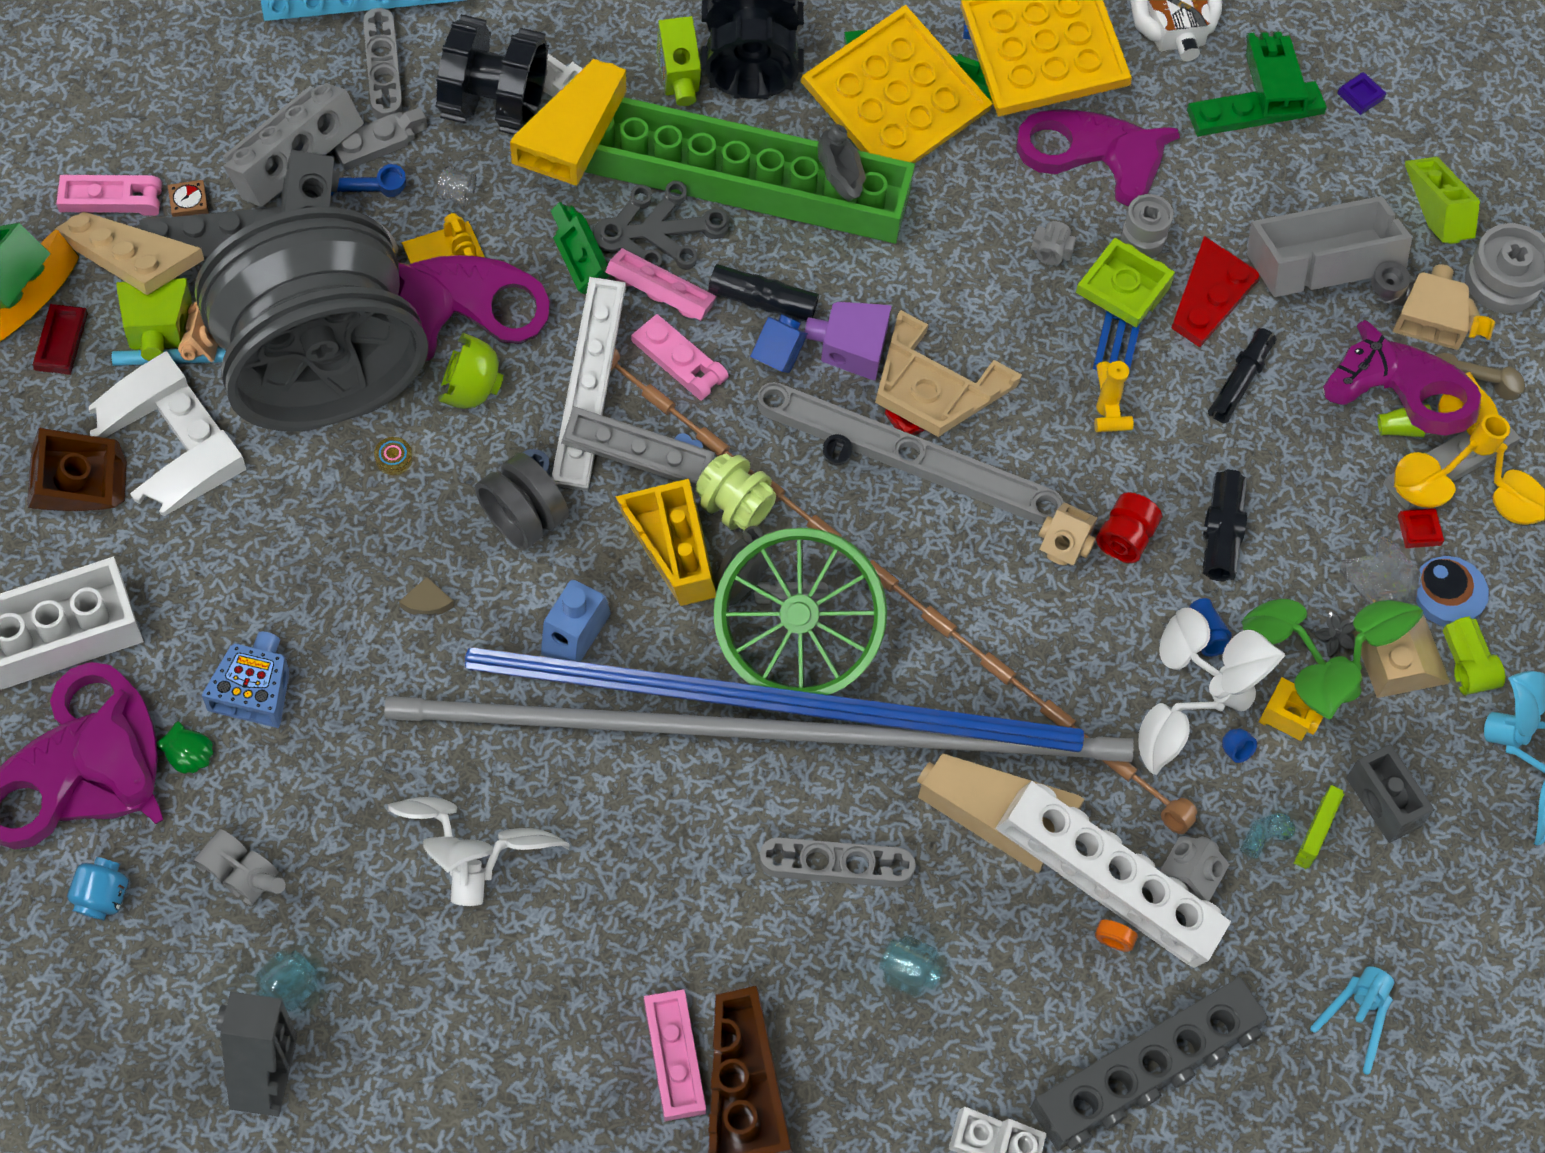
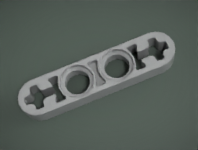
(382, 64)
(837, 855)

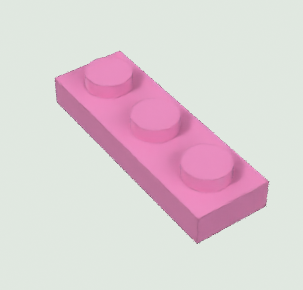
(660, 284)
(674, 1055)

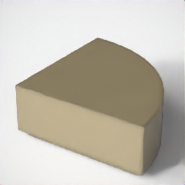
(426, 599)

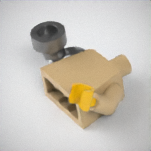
(1432, 304)

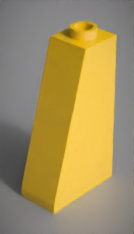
(571, 125)

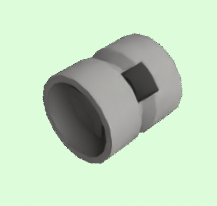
(1147, 224)

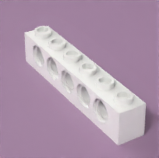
(1091, 874)

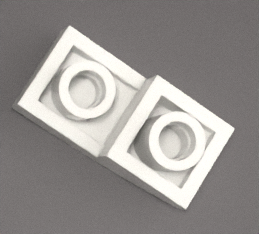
(985, 1134)

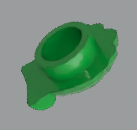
(186, 749)

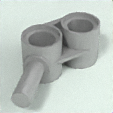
(240, 873)

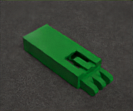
(1276, 74)

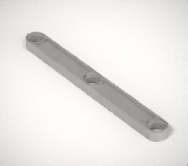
(933, 463)

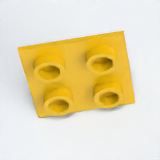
(452, 240)

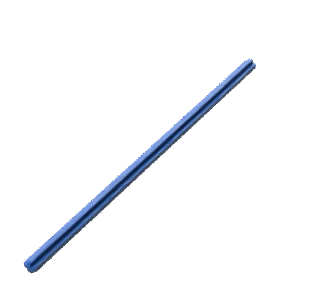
(776, 699)

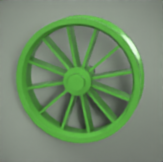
(799, 612)

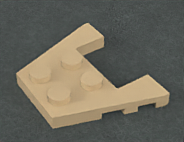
(930, 392)

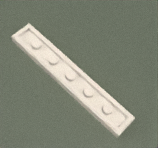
(589, 375)

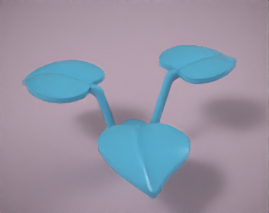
(1519, 728)

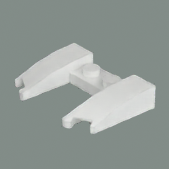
(210, 452)

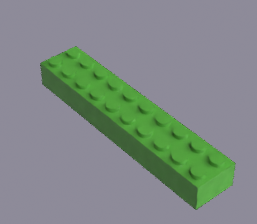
(749, 169)

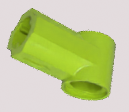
(1474, 664)

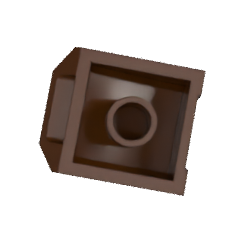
(75, 472)

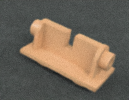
(197, 338)

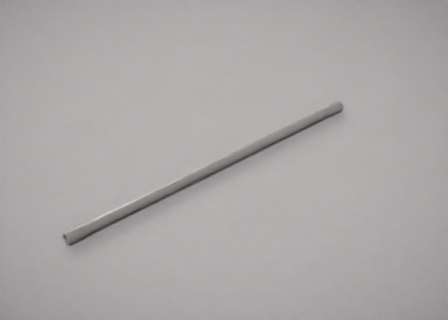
(420, 709)

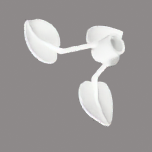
(1246, 662)
(461, 855)

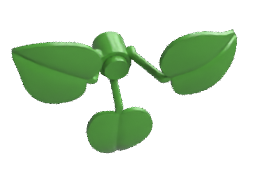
(1338, 680)

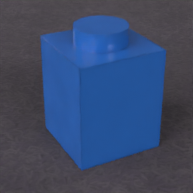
(779, 343)

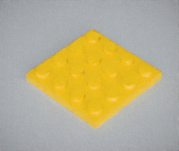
(1044, 50)
(897, 90)

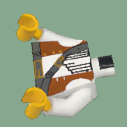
(1177, 23)

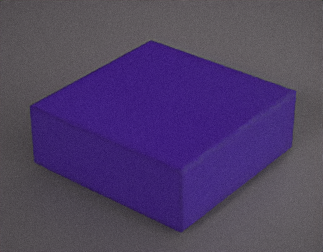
(1361, 93)

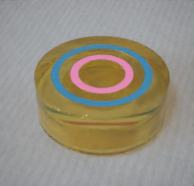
(393, 456)

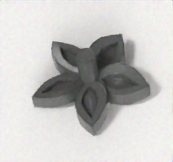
(1337, 633)

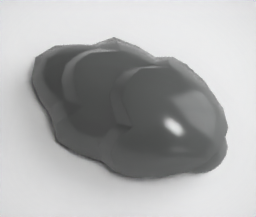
(841, 162)
(752, 571)

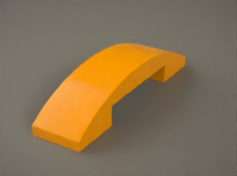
(40, 290)

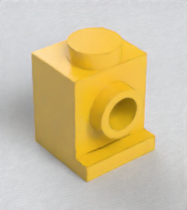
(1281, 708)

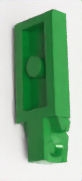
(578, 246)

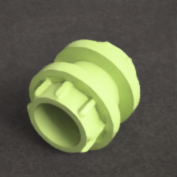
(741, 496)

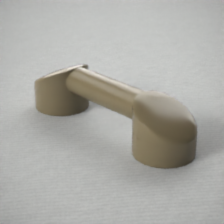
(1507, 381)

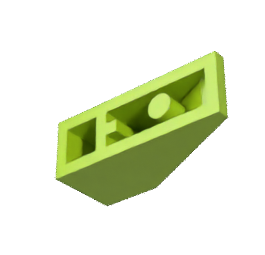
(1444, 200)

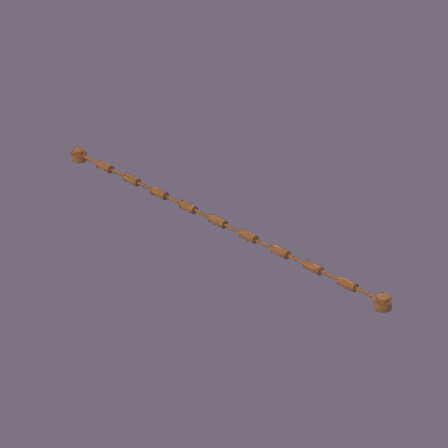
(1178, 814)

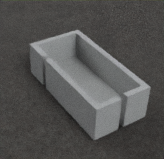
(1327, 245)

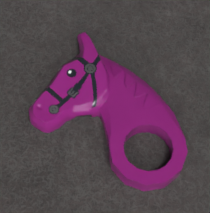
(1413, 377)

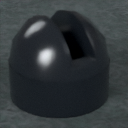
(829, 447)

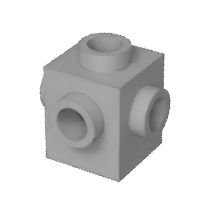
(1197, 865)

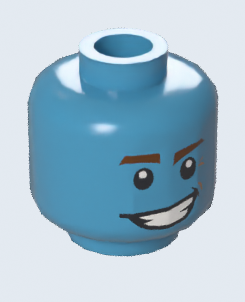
(97, 889)

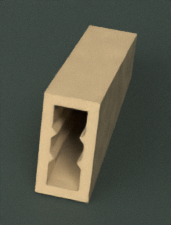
(979, 798)

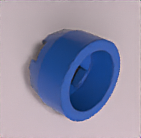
(1239, 745)

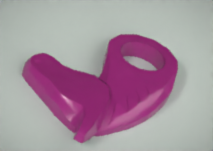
(1125, 147)
(86, 748)

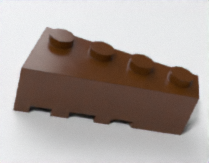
(744, 1080)

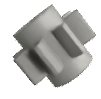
(1053, 243)

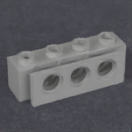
(309, 123)

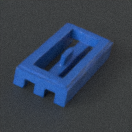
(1117, 341)

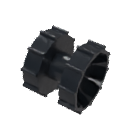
(752, 46)
(474, 72)

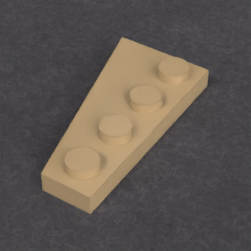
(129, 252)

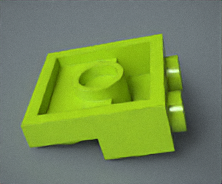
(1126, 282)

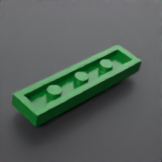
(1244, 111)

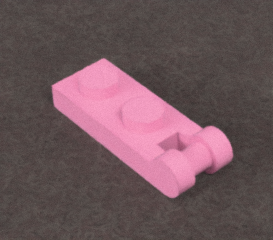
(109, 194)
(679, 357)

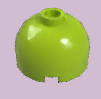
(471, 374)

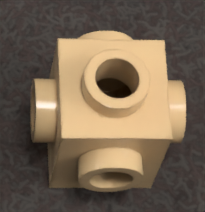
(1067, 535)

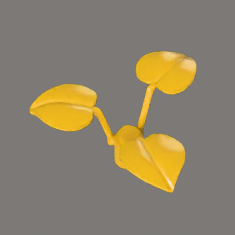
(1425, 484)

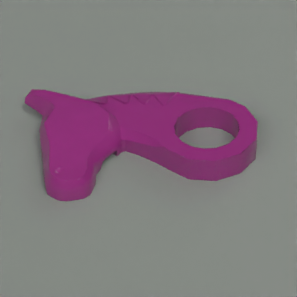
(468, 287)
(93, 798)

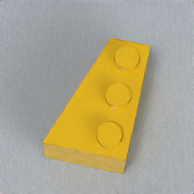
(673, 538)

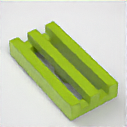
(1319, 827)

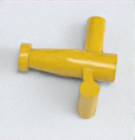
(1111, 383)

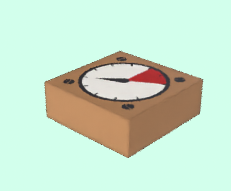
(188, 198)

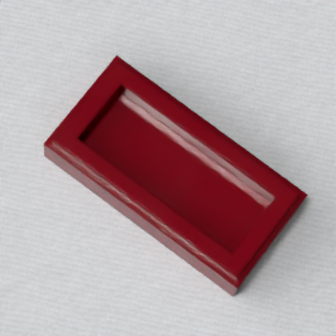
(60, 339)

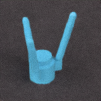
(1371, 993)

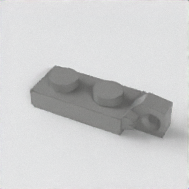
(380, 138)

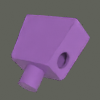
(852, 336)

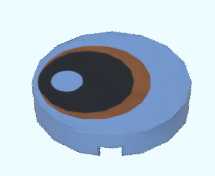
(1451, 590)

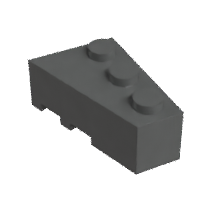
(256, 1051)

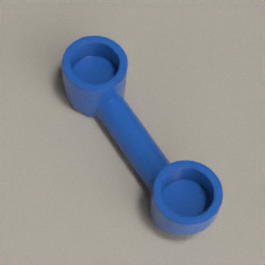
(389, 180)

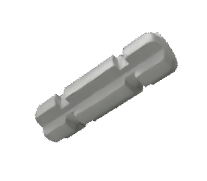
(778, 591)

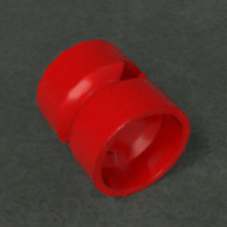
(1129, 527)

